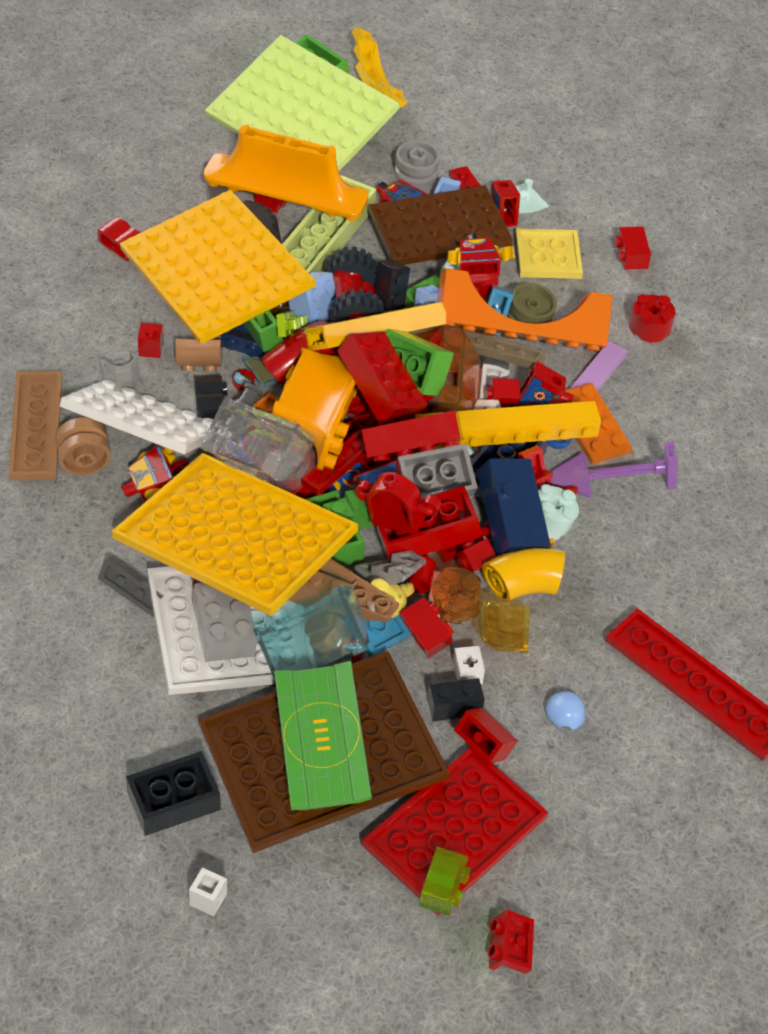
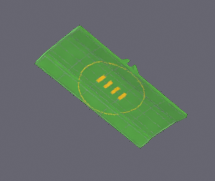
(322, 737)

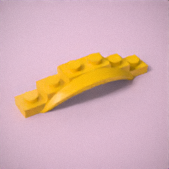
(370, 67)

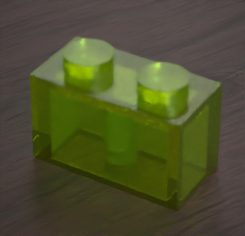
(444, 881)

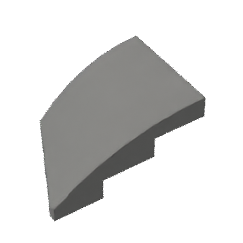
(401, 567)

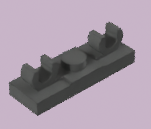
(127, 584)

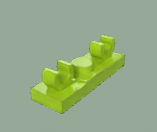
(289, 323)

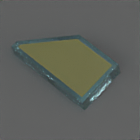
(262, 374)

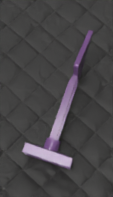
(577, 474)

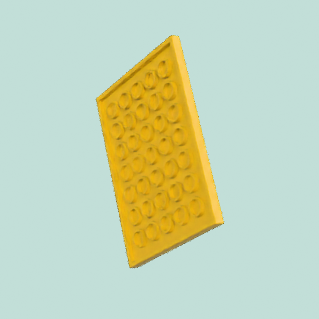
(217, 266)
(236, 533)

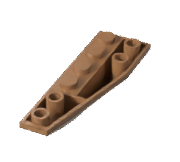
(373, 602)

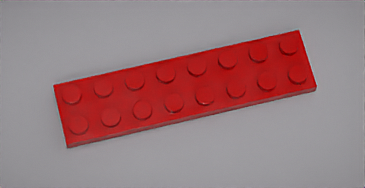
(694, 680)

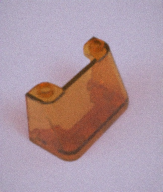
(468, 368)

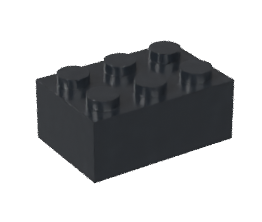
(173, 793)

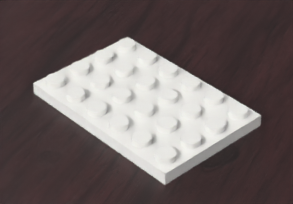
(139, 415)

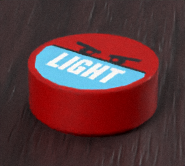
(241, 377)

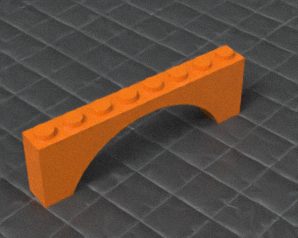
(583, 326)

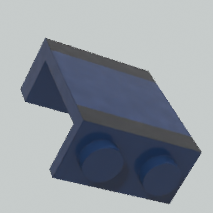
(241, 341)

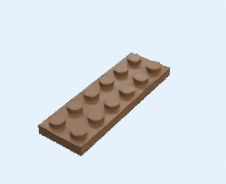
(35, 425)

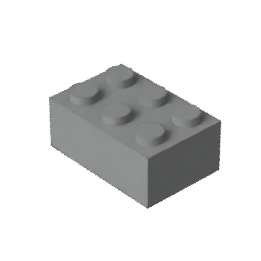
(439, 470)
(223, 624)

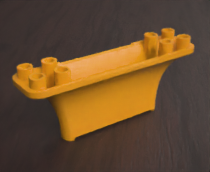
(287, 171)
(318, 401)

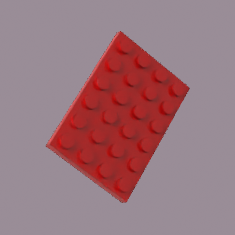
(470, 814)

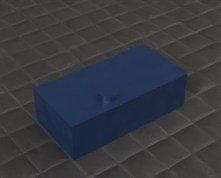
(513, 505)

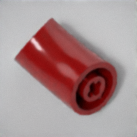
(288, 352)

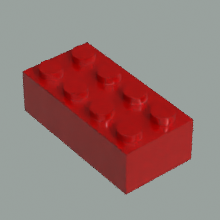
(382, 377)
(412, 435)
(451, 526)

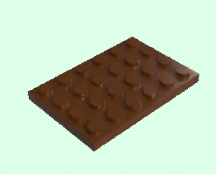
(436, 223)

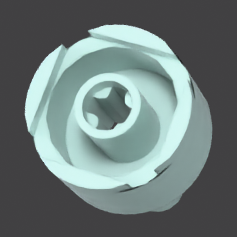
(559, 510)

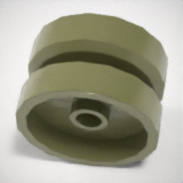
(532, 304)

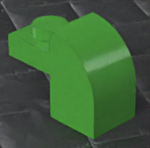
(351, 509)

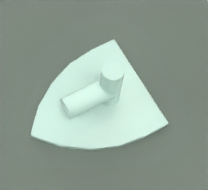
(529, 199)

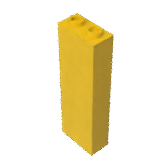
(405, 320)

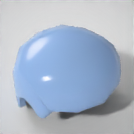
(566, 710)

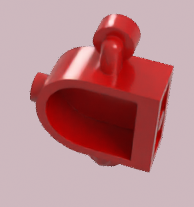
(397, 503)

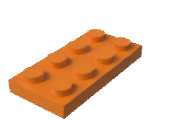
(610, 440)

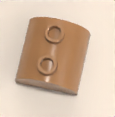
(193, 354)

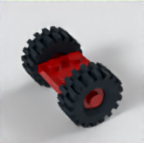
(354, 282)

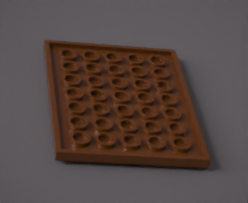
(252, 764)

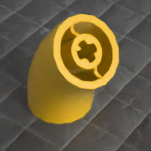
(525, 573)

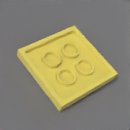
(548, 253)

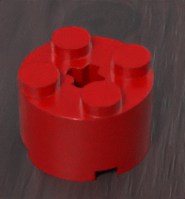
(652, 317)

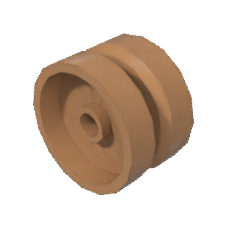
(82, 446)

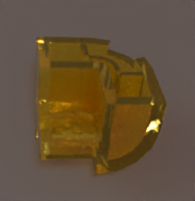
(505, 626)

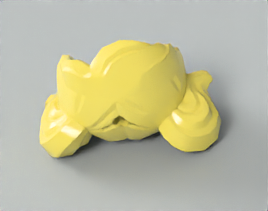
(396, 592)

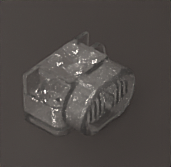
(260, 444)

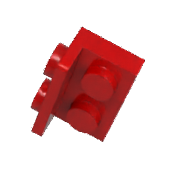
(511, 942)

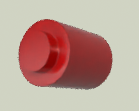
(423, 578)

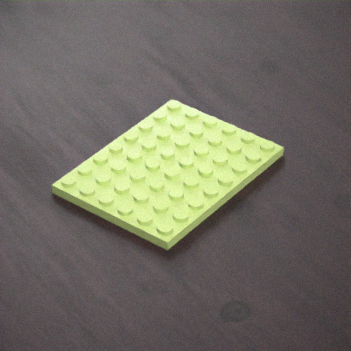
(303, 99)

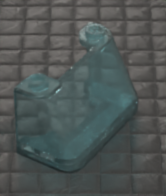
(315, 633)

